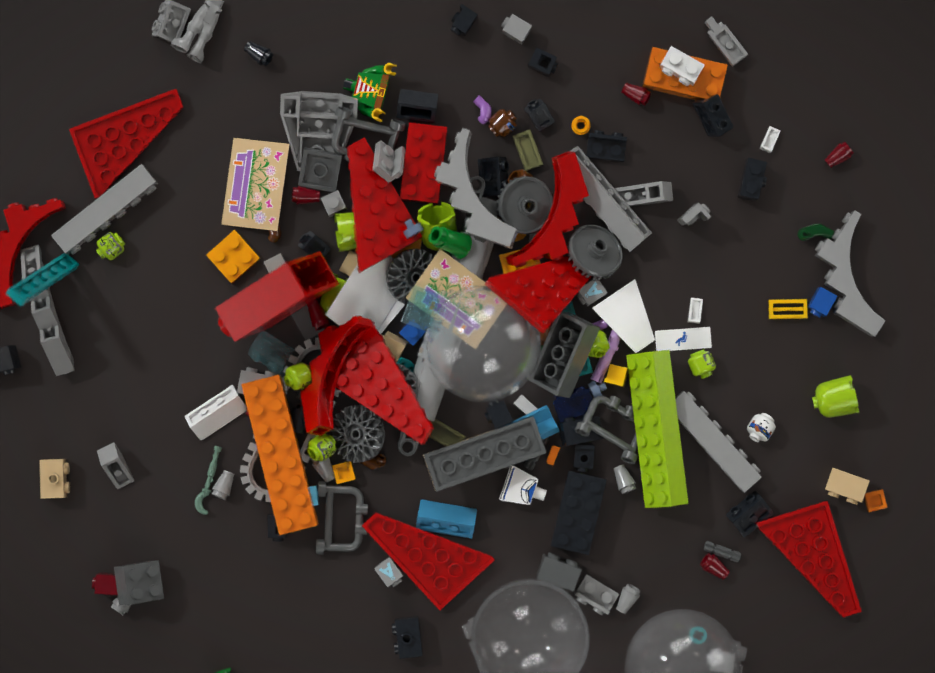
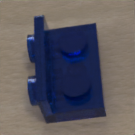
(573, 406)

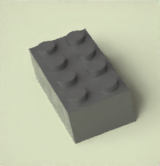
(564, 354)

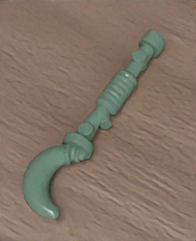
(205, 492)

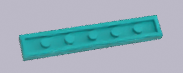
(42, 279)

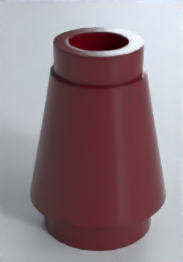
(636, 93)
(839, 154)
(304, 195)
(318, 315)
(714, 566)

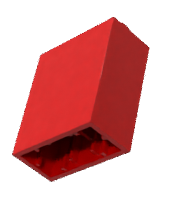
(276, 296)

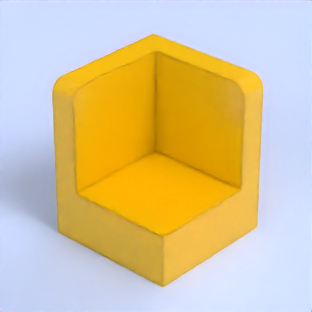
(616, 375)

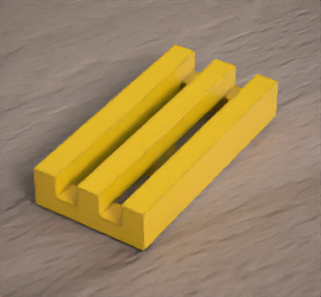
(788, 301)

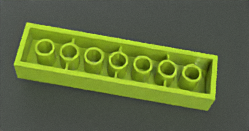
(657, 429)

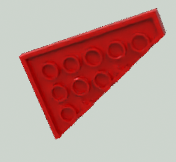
(117, 139)
(376, 210)
(539, 290)
(379, 385)
(814, 549)
(432, 562)

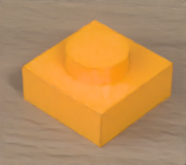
(343, 472)

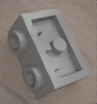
(170, 21)
(388, 162)
(694, 213)
(596, 594)

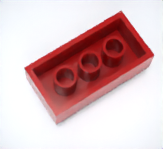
(423, 154)

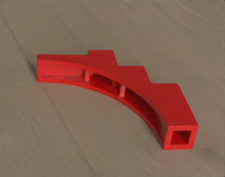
(568, 189)
(21, 224)
(325, 369)

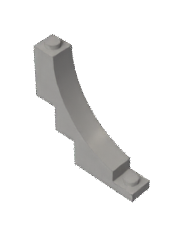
(46, 318)

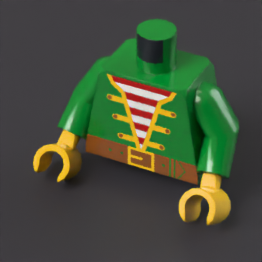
(371, 89)

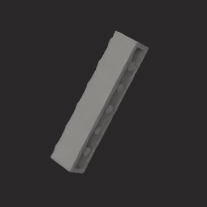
(610, 205)
(104, 209)
(717, 445)

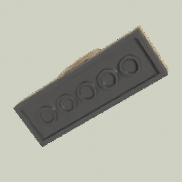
(484, 454)

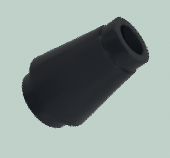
(259, 53)

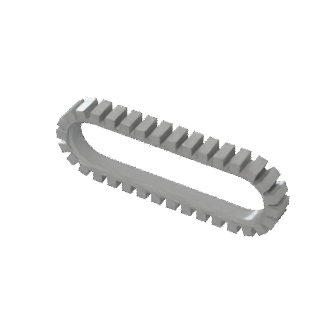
(253, 447)

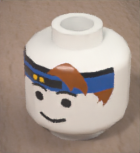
(761, 427)

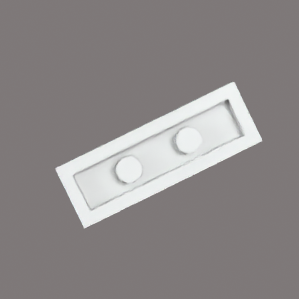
(216, 413)

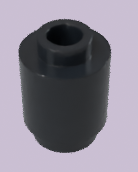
(298, 419)

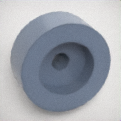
(412, 229)
(596, 389)

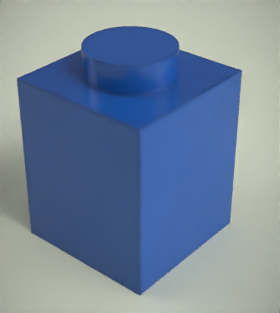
(821, 302)
(412, 334)

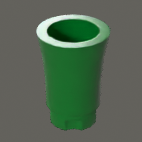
(451, 241)

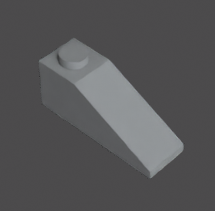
(646, 193)

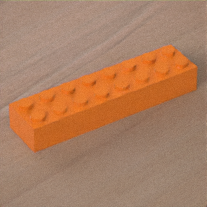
(280, 454)

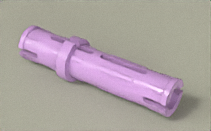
(604, 362)

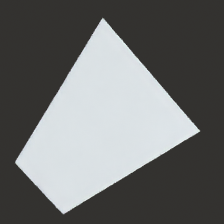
(627, 316)

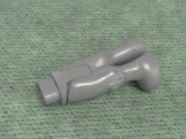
(201, 24)

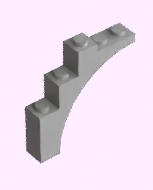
(456, 175)
(840, 279)

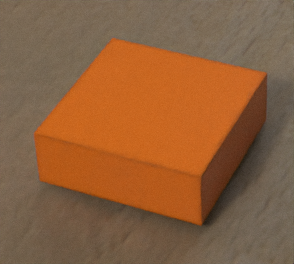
(552, 455)
(875, 500)

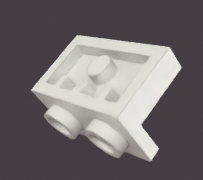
(681, 66)

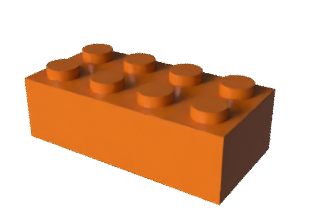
(707, 84)

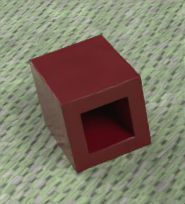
(104, 584)

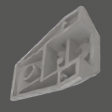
(311, 120)

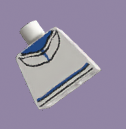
(521, 487)

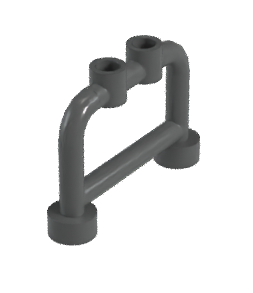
(344, 119)
(613, 404)
(361, 511)

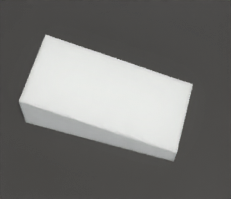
(769, 139)
(695, 310)
(525, 405)

